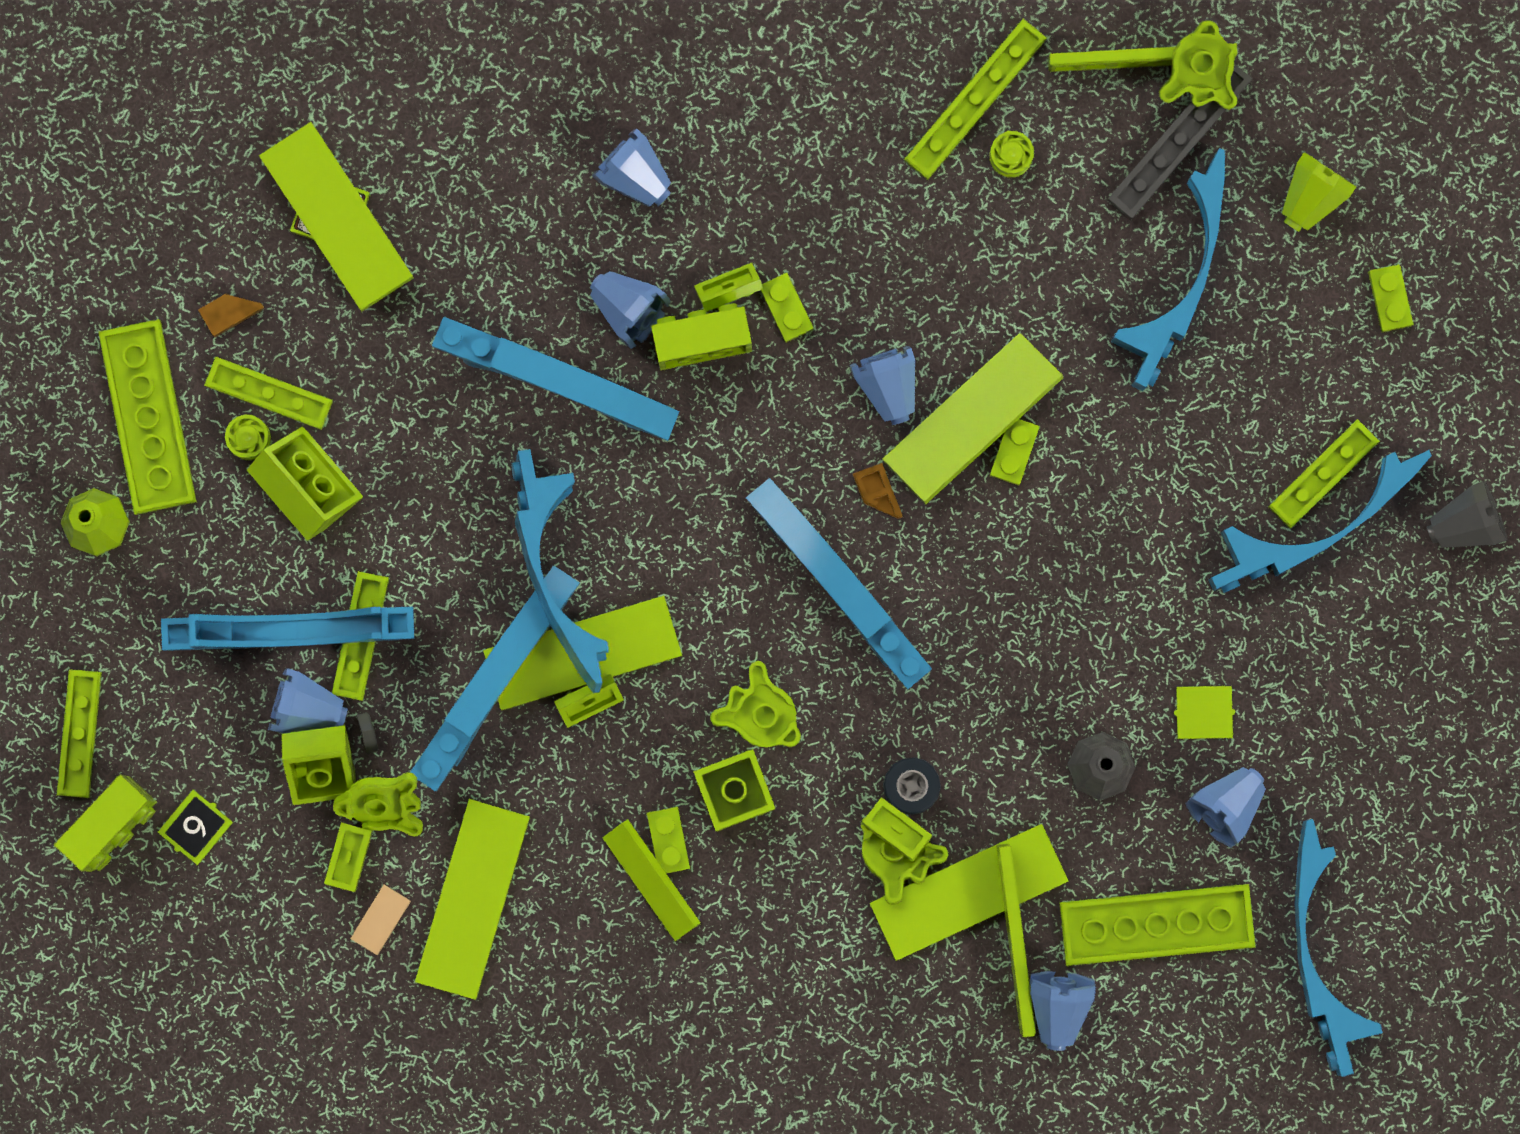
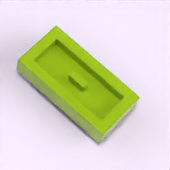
(728, 287)
(1390, 298)
(786, 307)
(1014, 452)
(584, 703)
(897, 829)
(668, 839)
(348, 857)

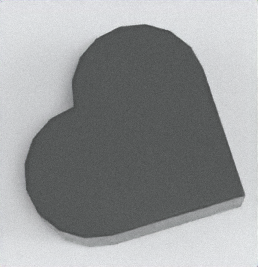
(367, 733)

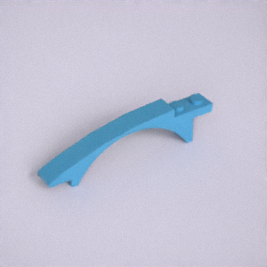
(1152, 338)
(548, 373)
(538, 501)
(1254, 555)
(840, 583)
(265, 631)
(489, 682)
(1338, 1022)

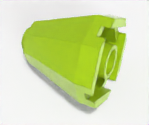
(1313, 193)
(105, 527)

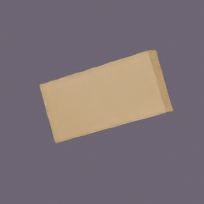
(380, 919)

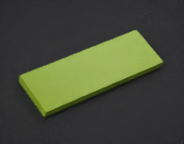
(336, 216)
(147, 417)
(972, 418)
(635, 639)
(966, 893)
(472, 899)
(1157, 924)

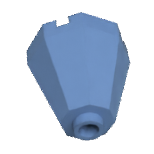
(635, 171)
(628, 304)
(889, 383)
(305, 705)
(1229, 804)
(1060, 1006)

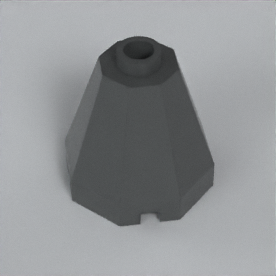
(1468, 520)
(1087, 771)

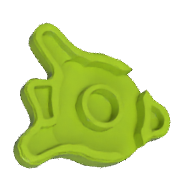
(1203, 67)
(760, 713)
(382, 804)
(894, 867)

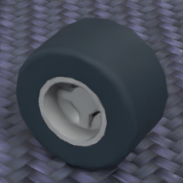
(911, 785)

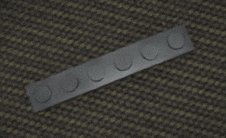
(1170, 151)

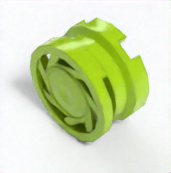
(1011, 154)
(247, 437)

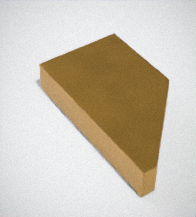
(228, 312)
(877, 491)

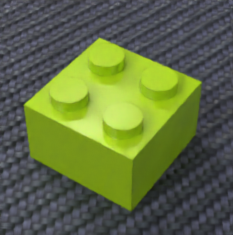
(317, 764)
(734, 790)

